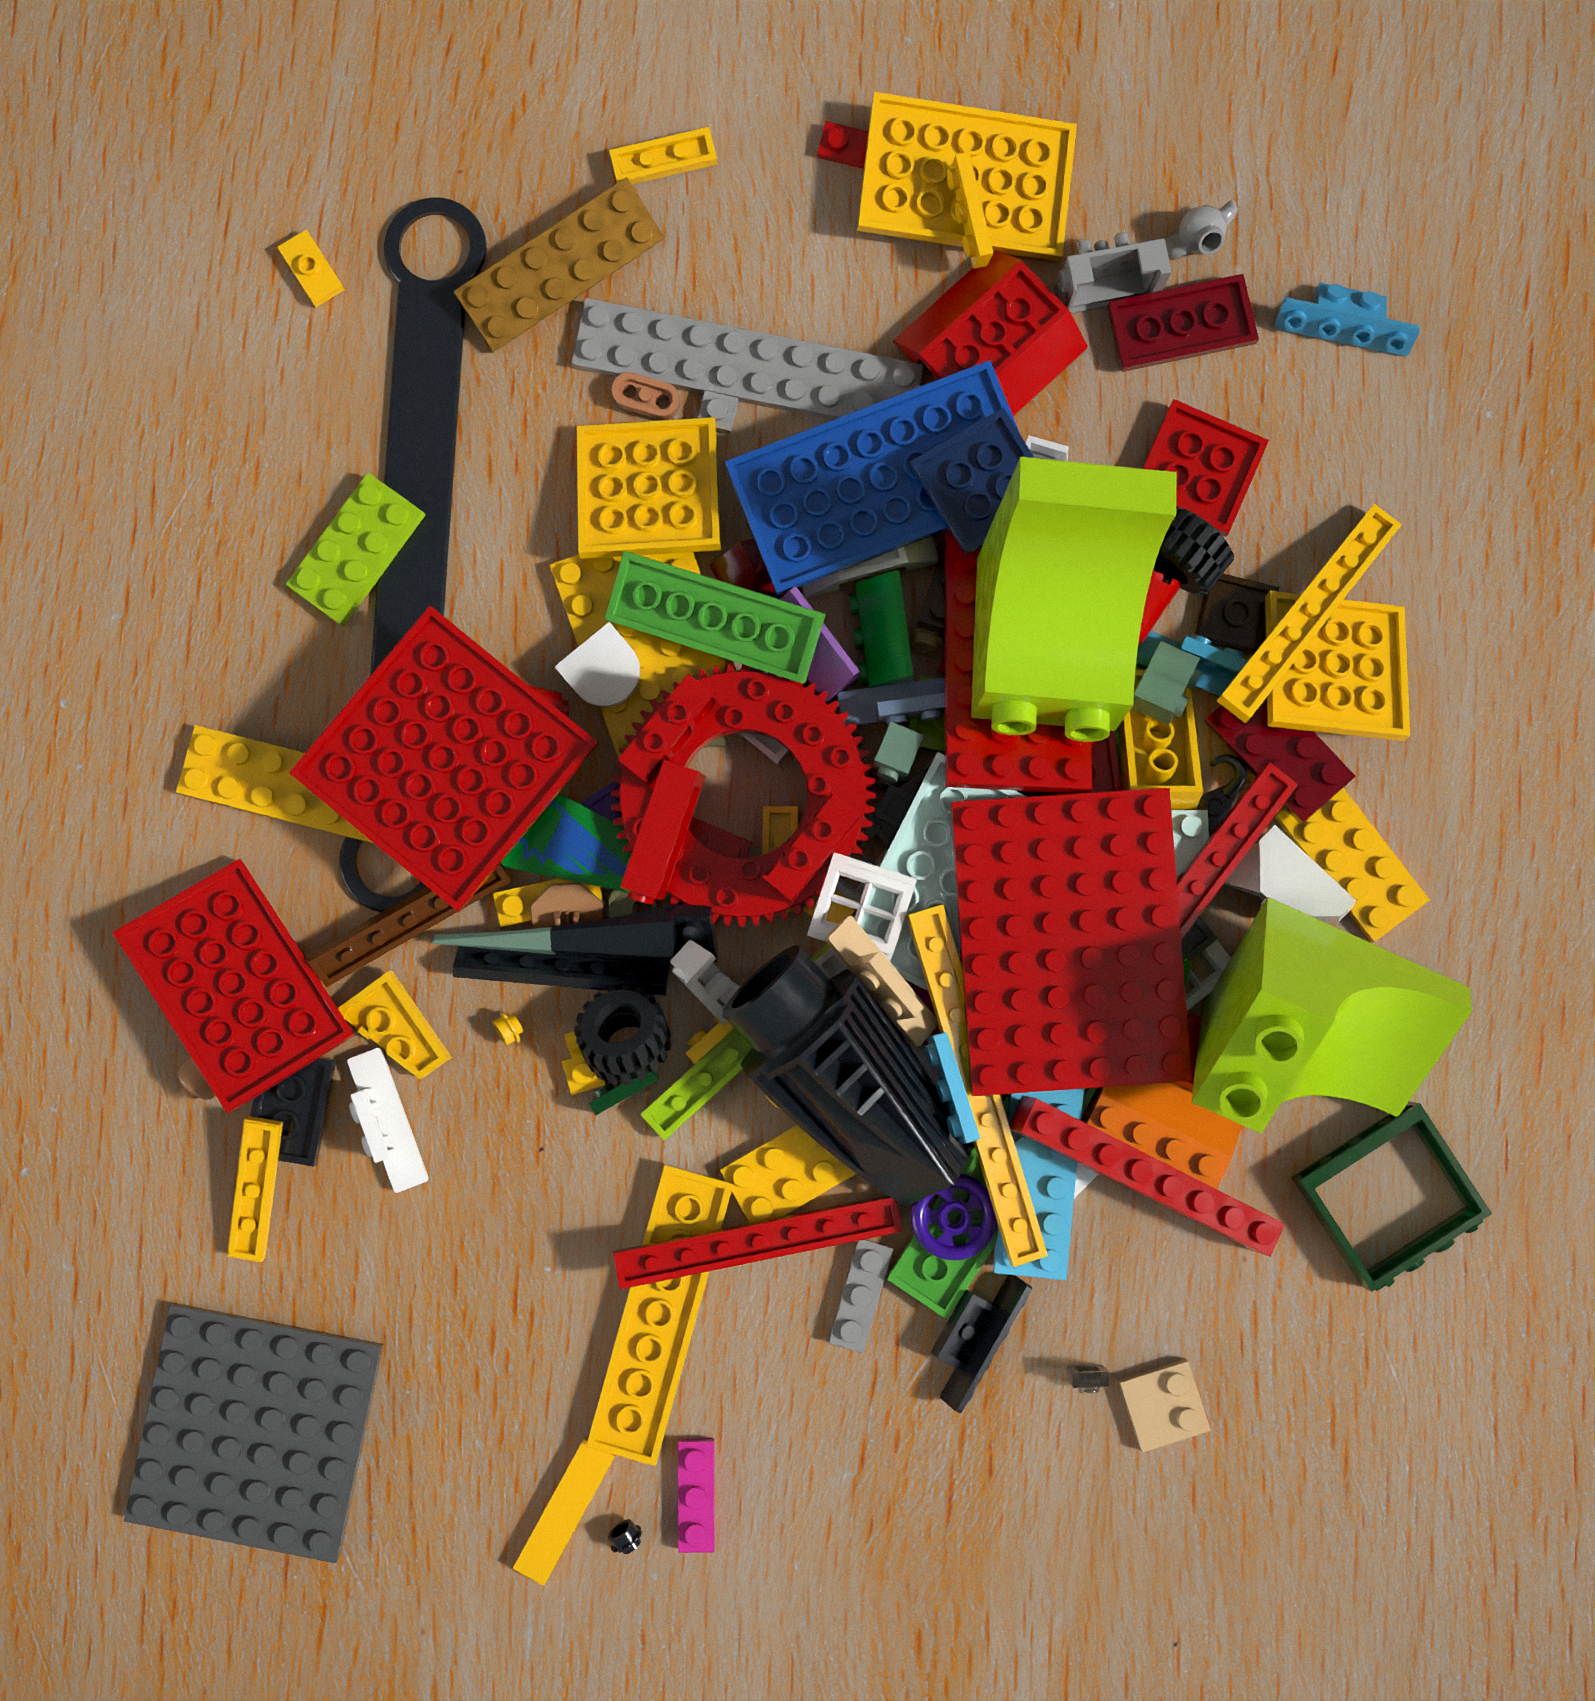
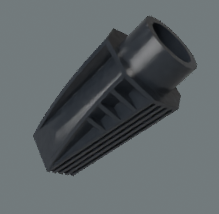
(845, 1076)

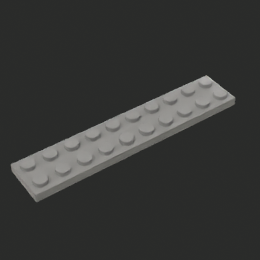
(737, 361)

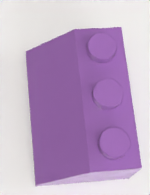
(830, 666)

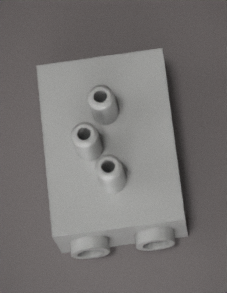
(1112, 273)

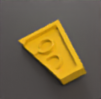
(396, 1024)

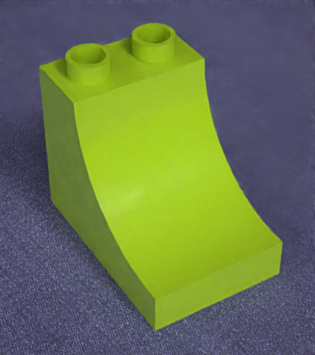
(1066, 595)
(1319, 1017)

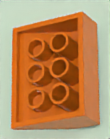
(1167, 1127)

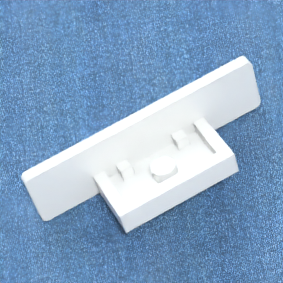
(384, 1121)

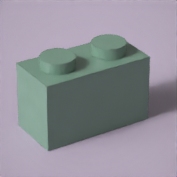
(895, 756)

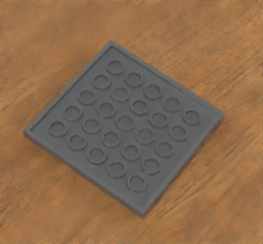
(254, 1433)

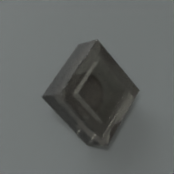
(1088, 1378)

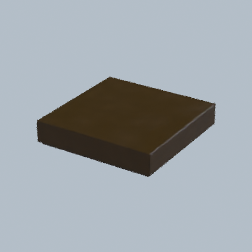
(1235, 613)

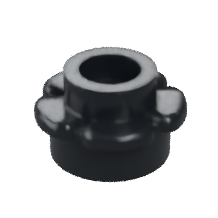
(625, 1537)

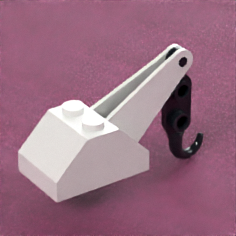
(1276, 863)

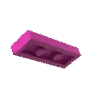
(696, 1495)

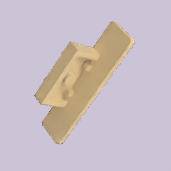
(882, 981)

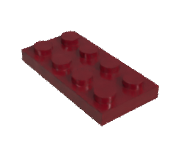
(1182, 322)
(1293, 751)

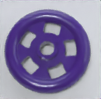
(978, 1235)

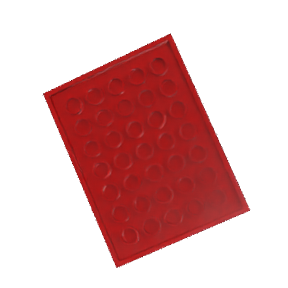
(1070, 941)

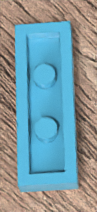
(951, 1088)

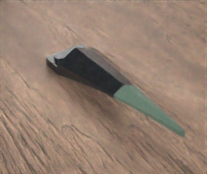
(637, 937)

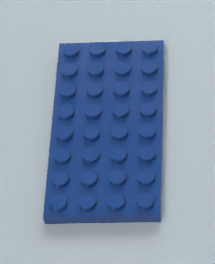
(849, 483)

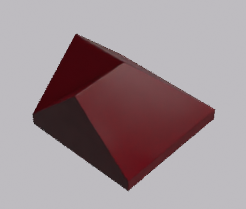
(745, 568)

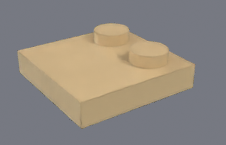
(1164, 1405)

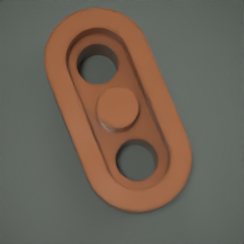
(647, 395)

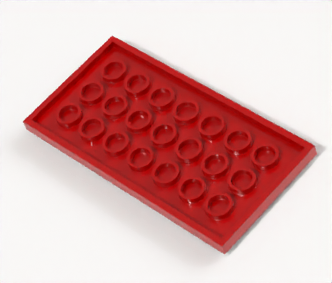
(973, 750)

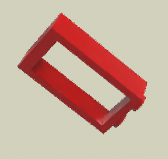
(662, 832)

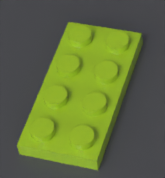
(355, 549)

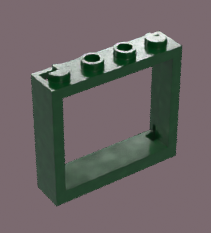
(1435, 1239)

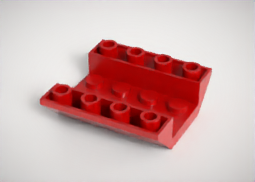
(999, 317)

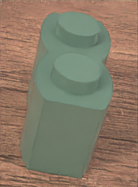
(1165, 683)

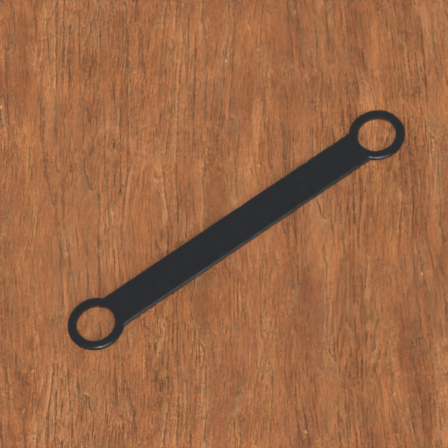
(419, 451)

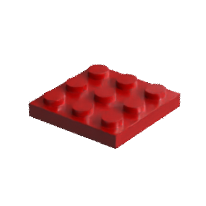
(1210, 462)

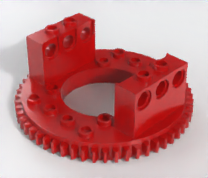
(808, 729)

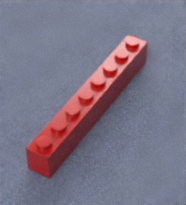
(1146, 1175)

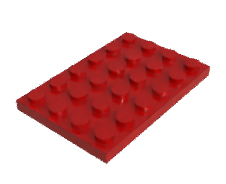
(233, 985)

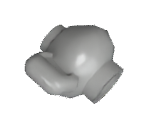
(1201, 231)

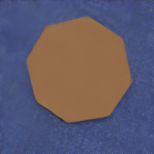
(565, 905)

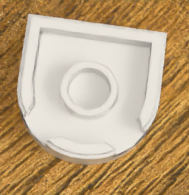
(602, 669)

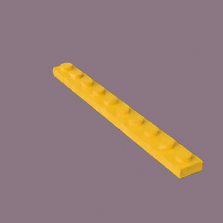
(996, 1147)

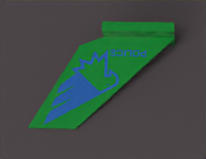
(572, 846)

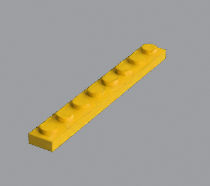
(1309, 613)

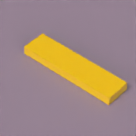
(254, 1188)
(563, 1513)

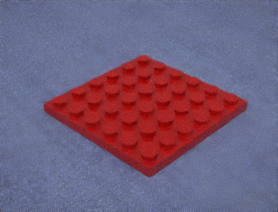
(444, 758)

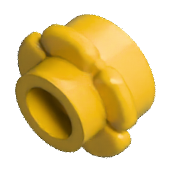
(508, 1028)

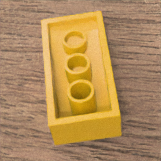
(1161, 754)

